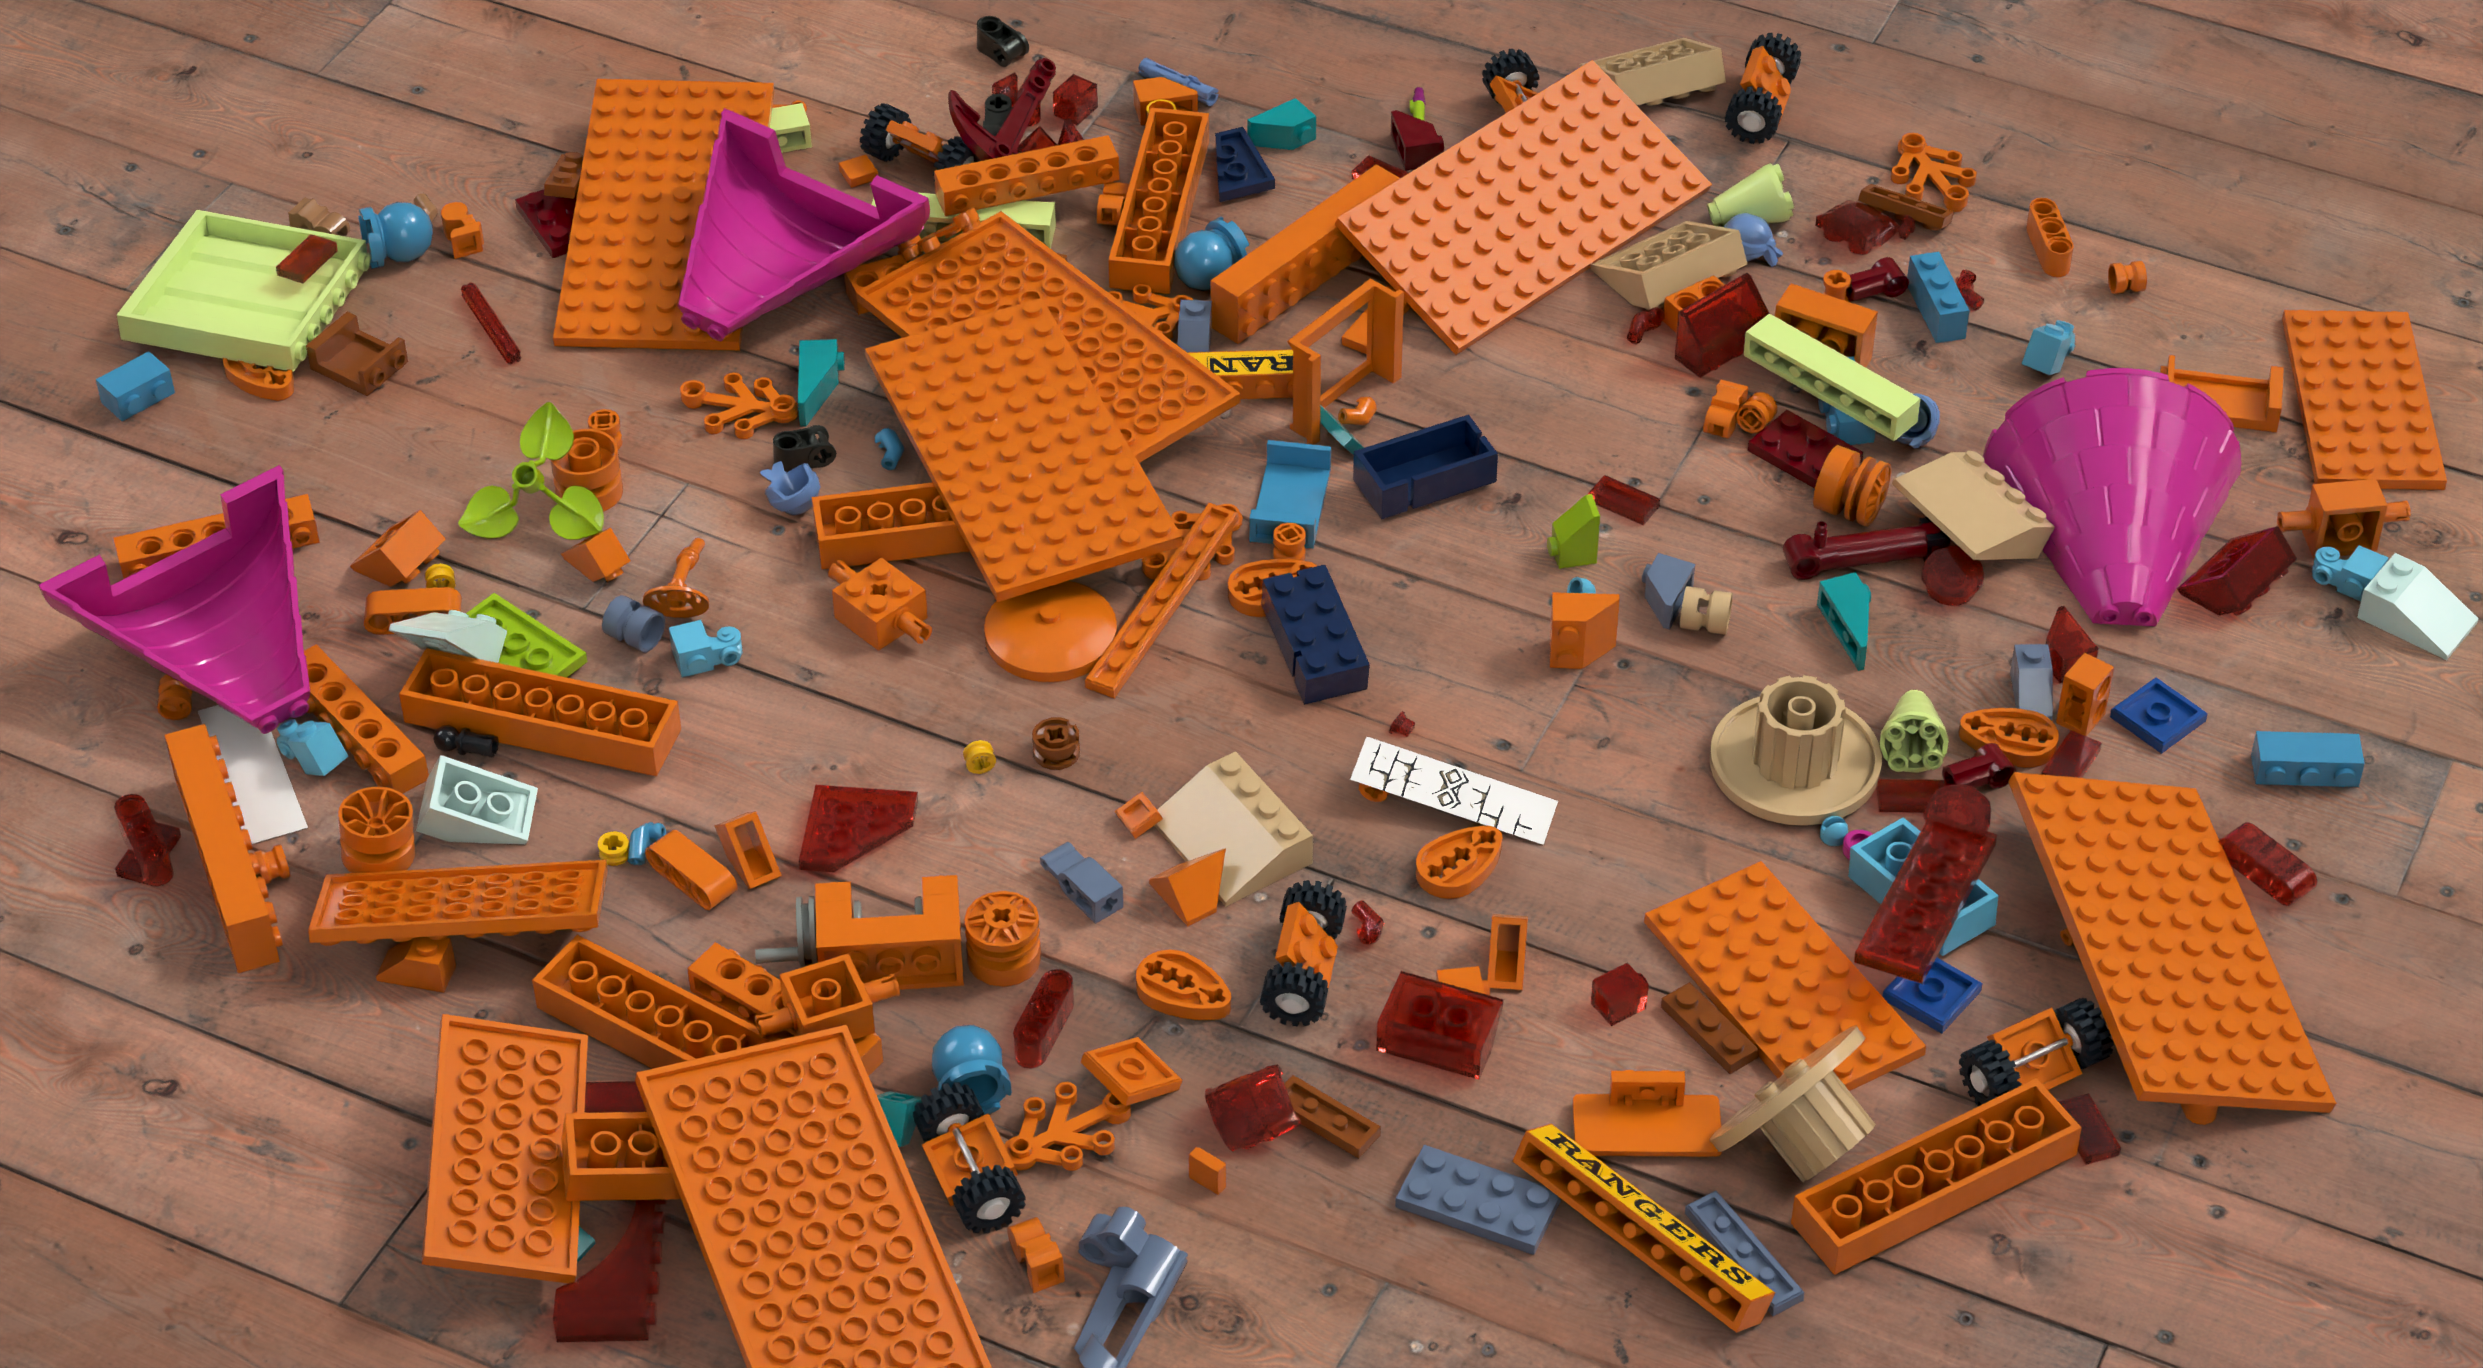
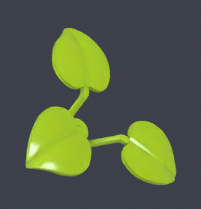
(575, 515)

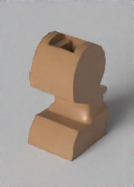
(311, 216)

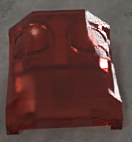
(1857, 225)
(1252, 1108)

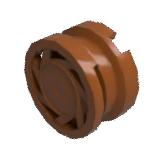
(1055, 742)

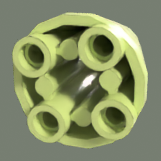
(1757, 195)
(1914, 735)

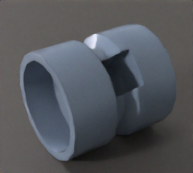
(635, 623)

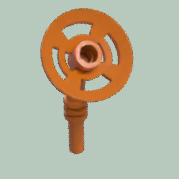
(677, 590)

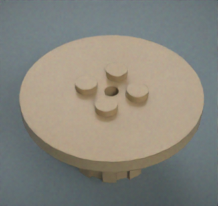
(1796, 754)
(1805, 1111)

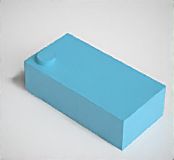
(1879, 859)

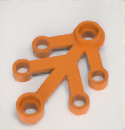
(1914, 147)
(966, 221)
(1166, 308)
(778, 408)
(1154, 564)
(1063, 1131)

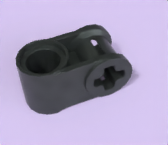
(1000, 40)
(996, 110)
(803, 447)

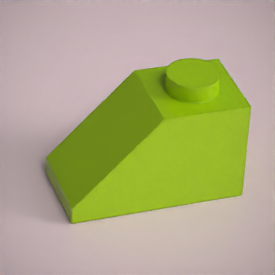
(1576, 535)

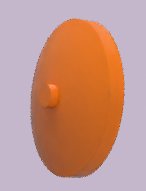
(1050, 632)

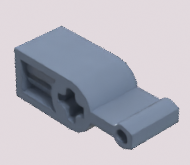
(1084, 882)

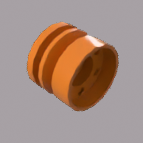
(1852, 485)
(1002, 938)

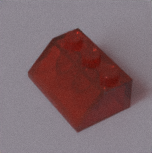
(1716, 325)
(2240, 572)
(1439, 1025)

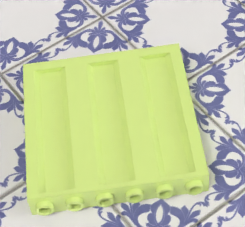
(222, 293)

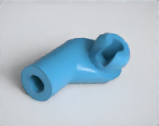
(893, 445)
(641, 839)

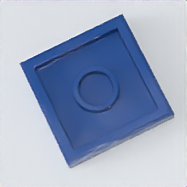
(2158, 715)
(1939, 998)

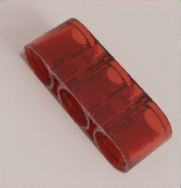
(144, 840)
(2268, 864)
(1043, 1018)

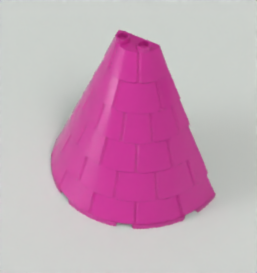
(778, 232)
(2126, 479)
(213, 612)

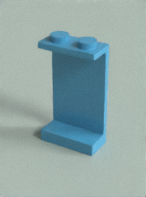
(1291, 490)

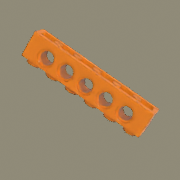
(1027, 175)
(150, 546)
(362, 726)
(750, 990)

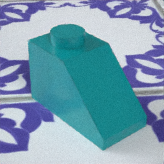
(1283, 126)
(898, 1112)

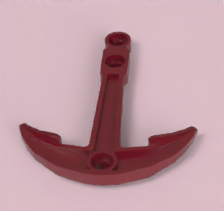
(1009, 135)

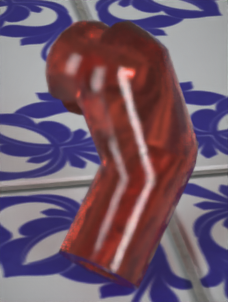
(1966, 287)
(1644, 322)
(1371, 923)

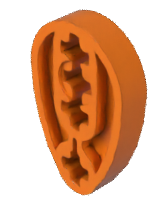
(260, 382)
(1251, 575)
(2019, 723)
(1467, 874)
(1188, 971)

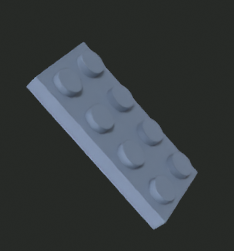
(1478, 1199)

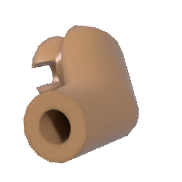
(425, 203)

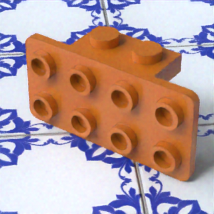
(1647, 1117)

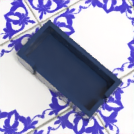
(1425, 466)
(1315, 634)

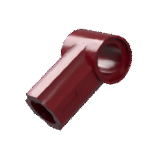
(1882, 278)
(1986, 767)

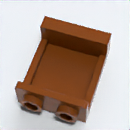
(354, 356)

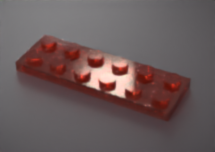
(1925, 899)

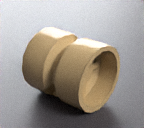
(1718, 610)

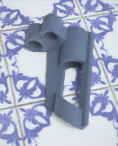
(1141, 1271)

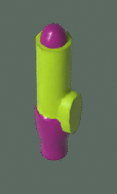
(1417, 105)

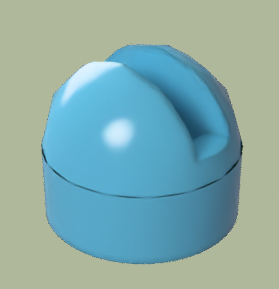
(1581, 585)
(1833, 830)

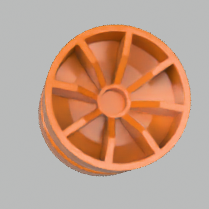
(591, 464)
(376, 831)

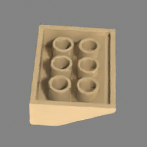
(1665, 70)
(1671, 262)
(1976, 507)
(1236, 811)

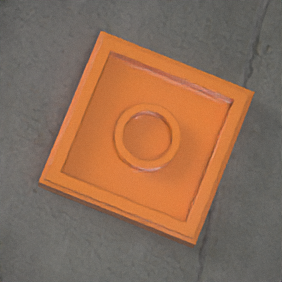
(1131, 1071)

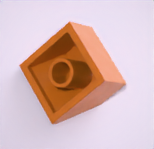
(400, 551)
(1582, 628)

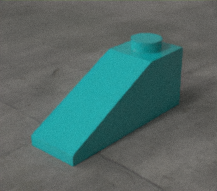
(817, 375)
(1846, 608)

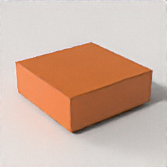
(858, 170)
(1138, 815)
(1207, 1170)

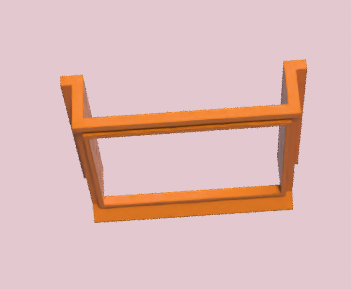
(1382, 358)

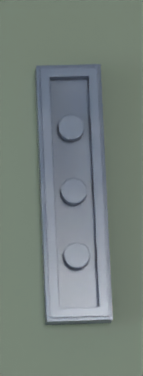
(1734, 1239)

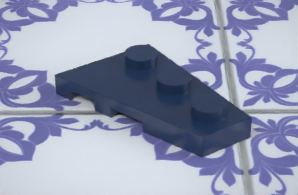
(1240, 166)

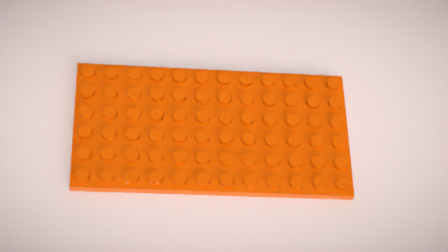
(1522, 206)
(640, 210)
(1139, 373)
(1022, 449)
(2170, 945)
(807, 1209)

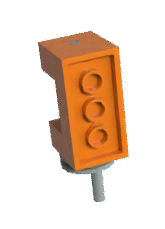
(916, 948)

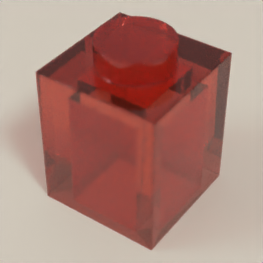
(1075, 99)
(1619, 994)

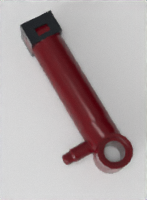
(1810, 556)

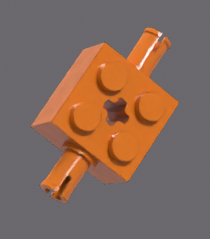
(2344, 516)
(879, 603)
(827, 997)

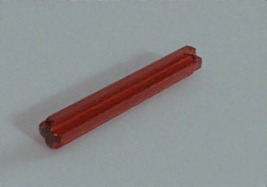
(491, 323)

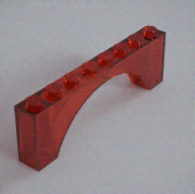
(617, 1294)

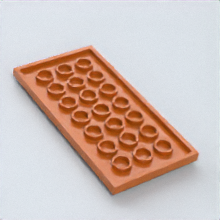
(2363, 398)
(459, 902)
(1780, 975)
(498, 1150)

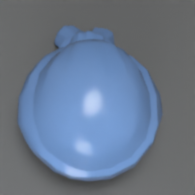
(1755, 237)
(1926, 426)
(791, 490)

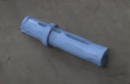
(1153, 70)

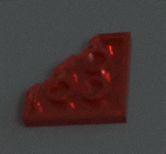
(851, 823)

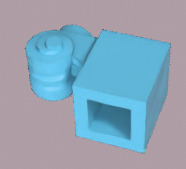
(2049, 347)
(2347, 575)
(698, 652)
(312, 744)

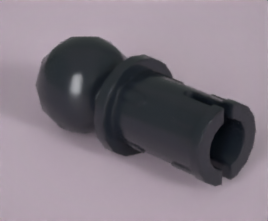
(448, 738)

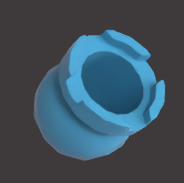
(397, 232)
(1209, 253)
(974, 1059)

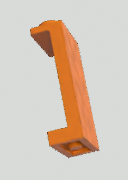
(2246, 400)

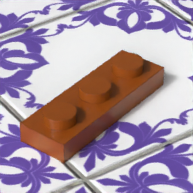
(565, 176)
(1929, 215)
(1709, 1028)
(1331, 1118)

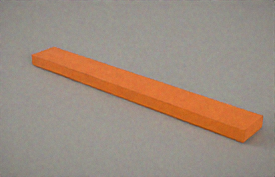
(1161, 600)

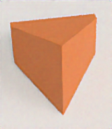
(1192, 886)

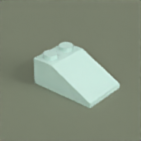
(2416, 607)
(454, 634)
(475, 805)

